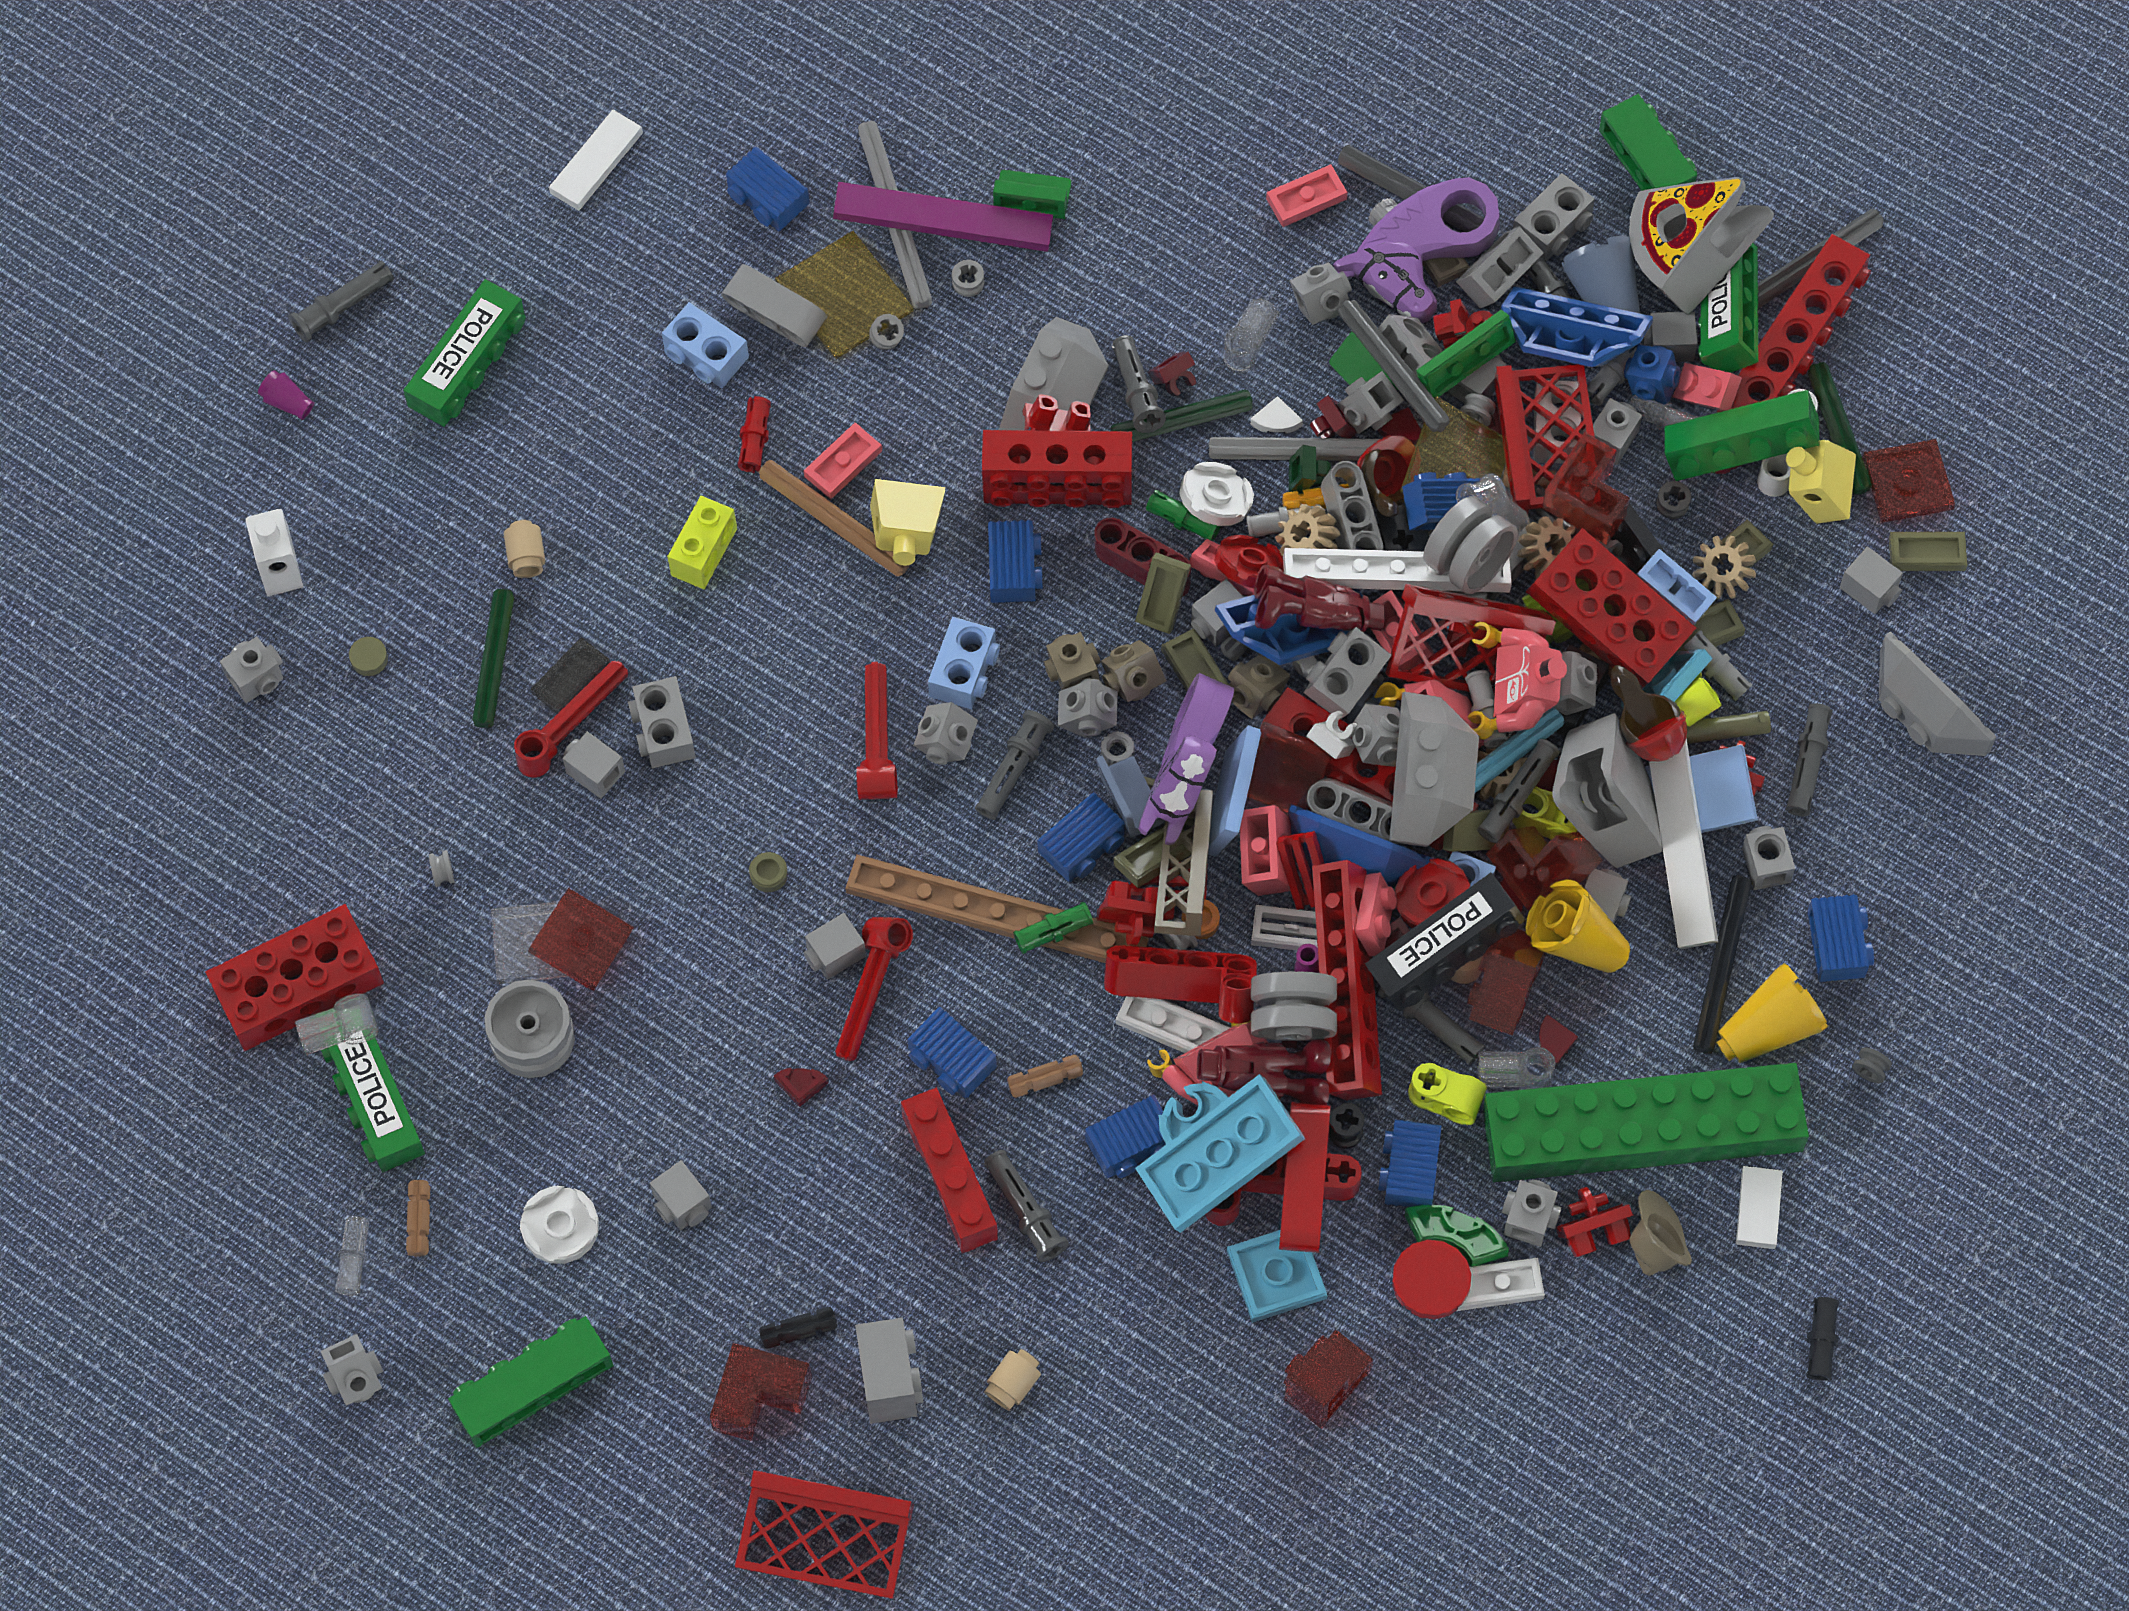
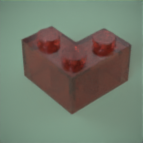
(1580, 491)
(1534, 865)
(1509, 974)
(1325, 1377)
(753, 1380)

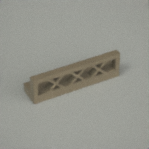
(1195, 878)

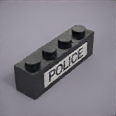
(1445, 942)

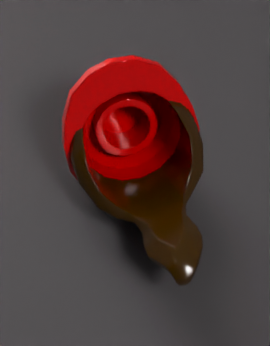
(1384, 471)
(1649, 722)

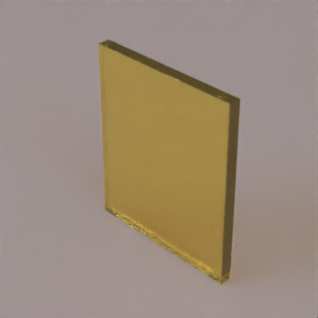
(849, 289)
(1461, 447)

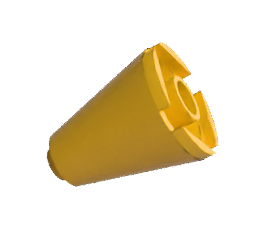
(1576, 928)
(1771, 1018)

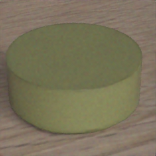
(368, 656)
(768, 872)

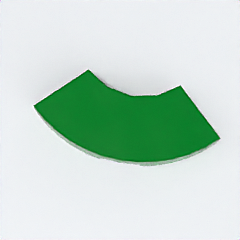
(1470, 1235)

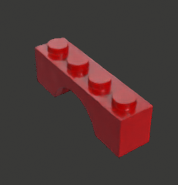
(950, 1170)

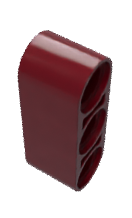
(1131, 544)

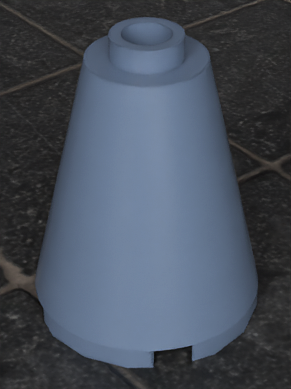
(1605, 274)

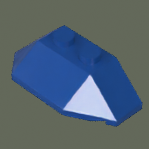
(1572, 328)
(1283, 641)
(1344, 842)

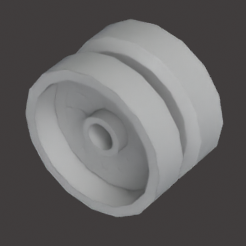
(1470, 545)
(1293, 1006)
(529, 1028)

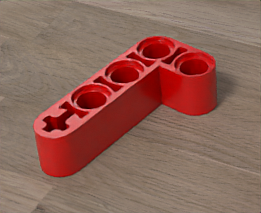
(1183, 977)
(1305, 1180)
(1274, 1184)

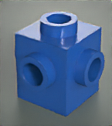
(1652, 373)

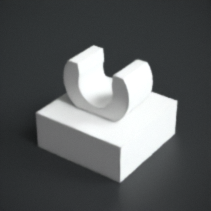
(1331, 738)

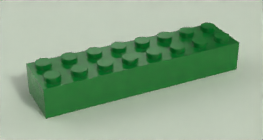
(1645, 1122)

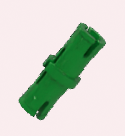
(1177, 513)
(1053, 927)

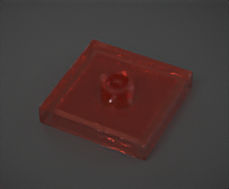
(1909, 481)
(1286, 768)
(580, 939)

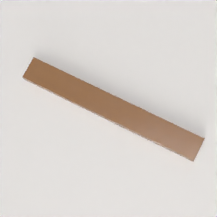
(973, 906)

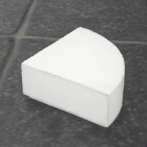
(1276, 418)

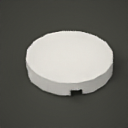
(1216, 494)
(559, 1224)

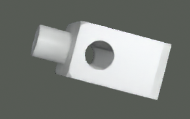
(273, 544)

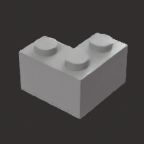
(889, 1382)

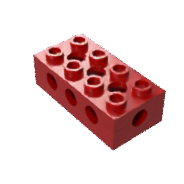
(1057, 458)
(1617, 585)
(292, 954)

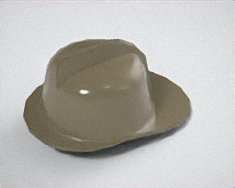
(1658, 1236)

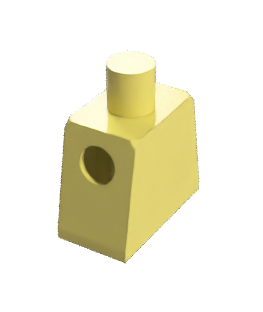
(1822, 480)
(905, 518)

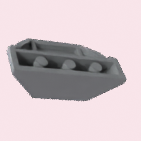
(1060, 364)
(1927, 705)
(1432, 770)

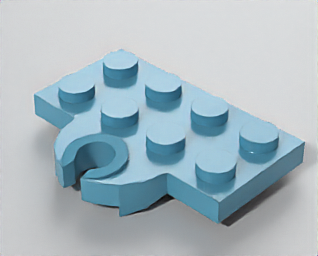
(1216, 1147)

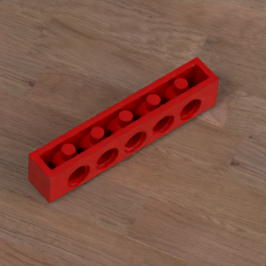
(1836, 260)
(1298, 713)
(1355, 1047)

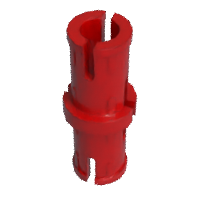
(754, 434)

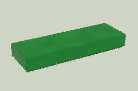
(1467, 354)

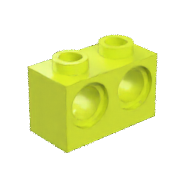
(702, 542)

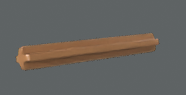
(828, 514)

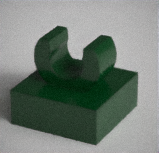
(1306, 470)

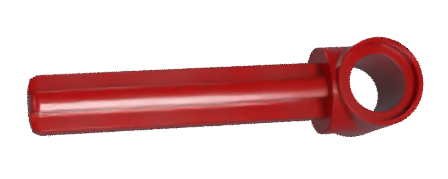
(565, 721)
(877, 773)
(885, 940)

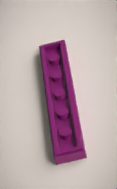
(943, 216)

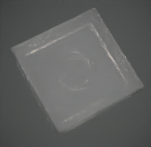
(513, 934)

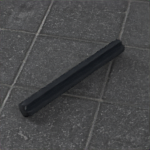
(1722, 964)

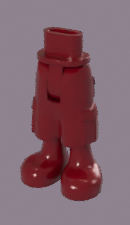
(1314, 603)
(1239, 1064)

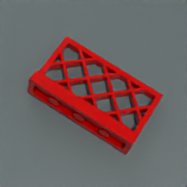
(1515, 431)
(1456, 608)
(829, 1499)

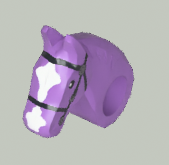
(1414, 232)
(1187, 755)

